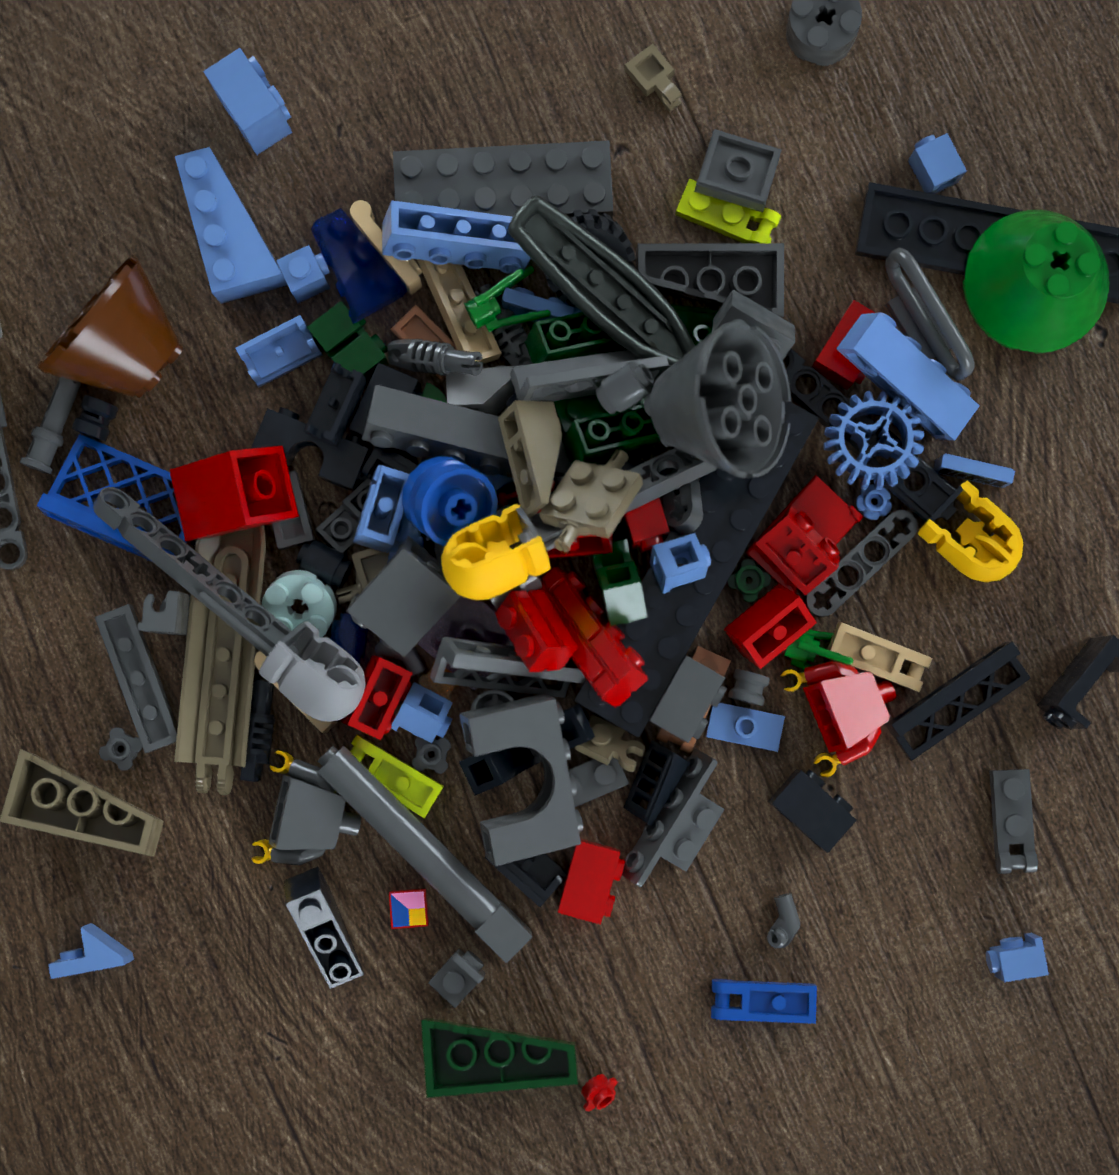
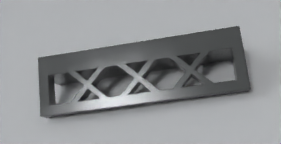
(575, 376)
(502, 661)

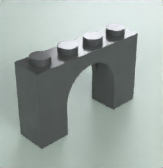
(551, 819)

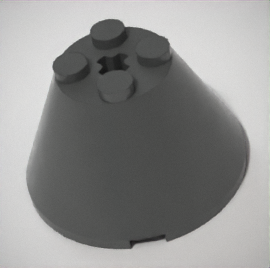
(725, 401)

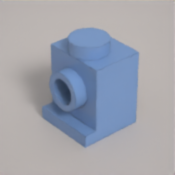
(679, 550)
(423, 714)
(1018, 958)

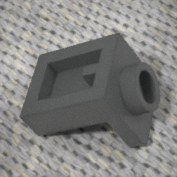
(458, 976)

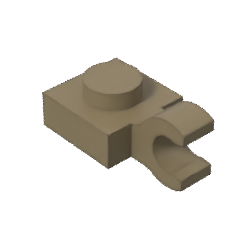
(652, 73)

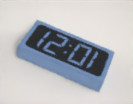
(974, 470)

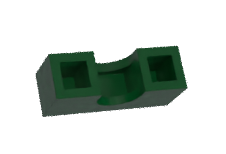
(619, 581)

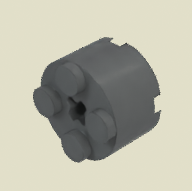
(816, 40)

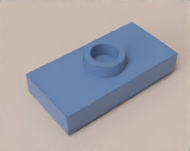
(745, 726)

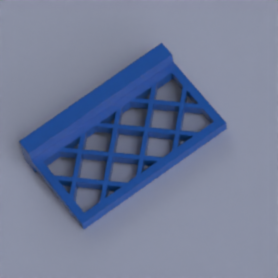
(84, 518)

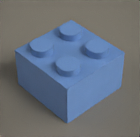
(250, 100)

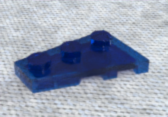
(359, 267)

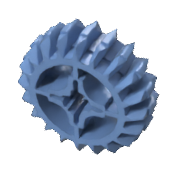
(889, 413)

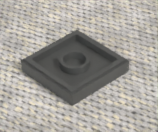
(738, 170)

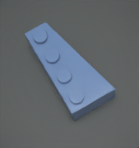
(228, 240)

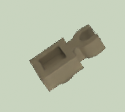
(610, 745)

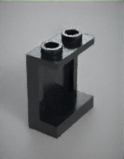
(1076, 680)

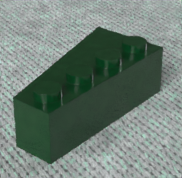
(484, 1060)

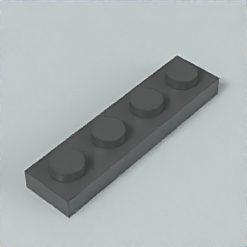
(138, 678)

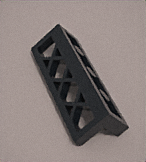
(956, 688)

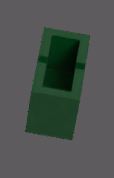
(348, 342)

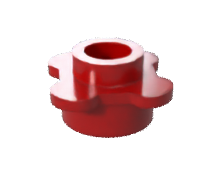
(599, 1092)

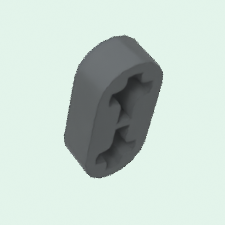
(676, 503)

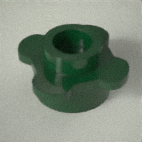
(738, 580)

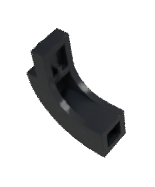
(498, 767)

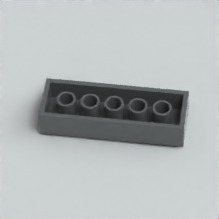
(507, 176)

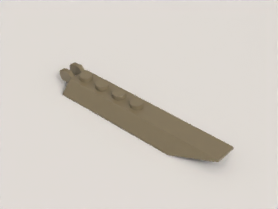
(220, 667)

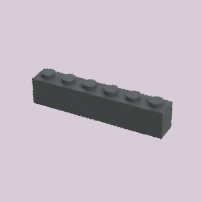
(442, 430)

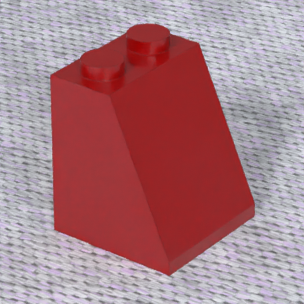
(233, 492)

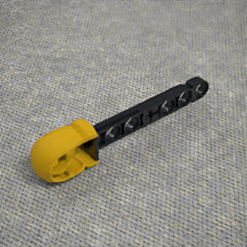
(995, 554)

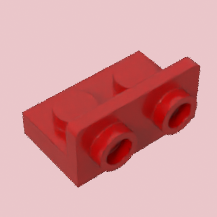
(800, 550)

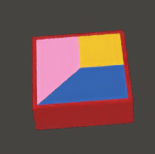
(408, 908)

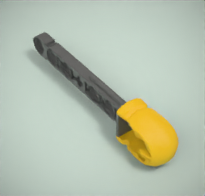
(479, 556)

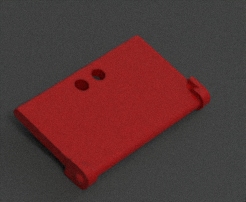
(829, 513)

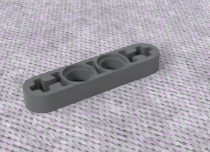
(864, 568)

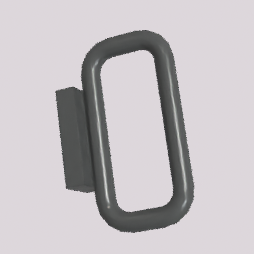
(924, 317)

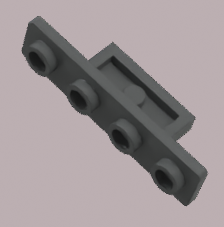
(680, 825)

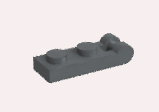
(1012, 820)

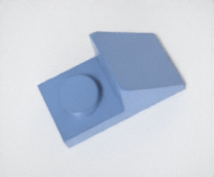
(100, 953)

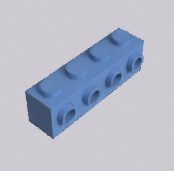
(450, 237)
(902, 370)

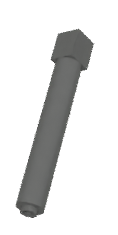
(425, 853)

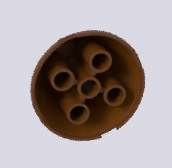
(117, 337)

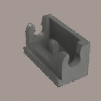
(172, 615)

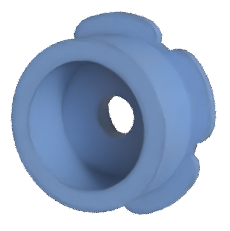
(871, 511)

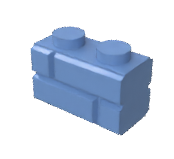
(382, 510)

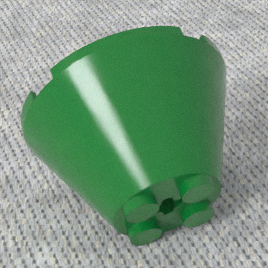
(1036, 281)

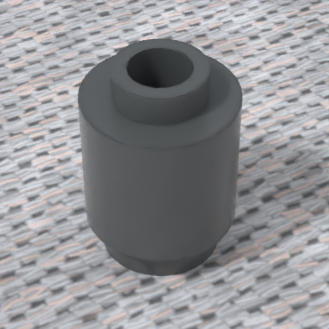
(625, 387)

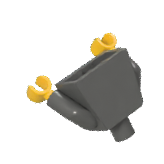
(305, 817)

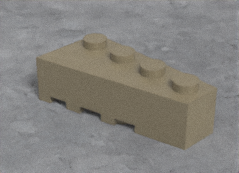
(69, 806)

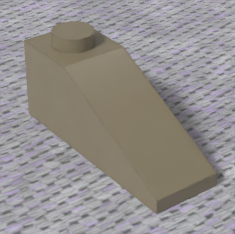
(532, 447)

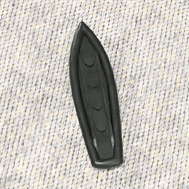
(600, 282)

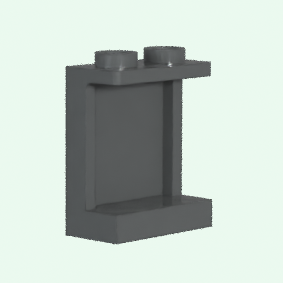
(404, 598)

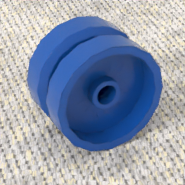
(446, 497)

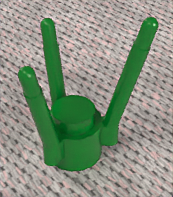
(485, 307)
(807, 648)

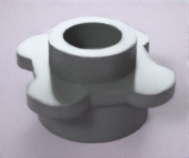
(131, 748)
(438, 762)

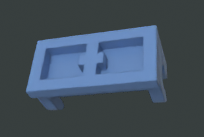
(279, 351)

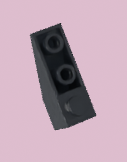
(322, 927)

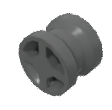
(749, 687)

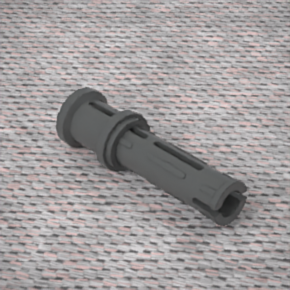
(48, 436)

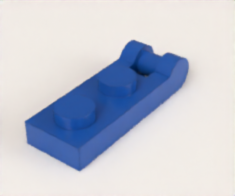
(765, 1001)

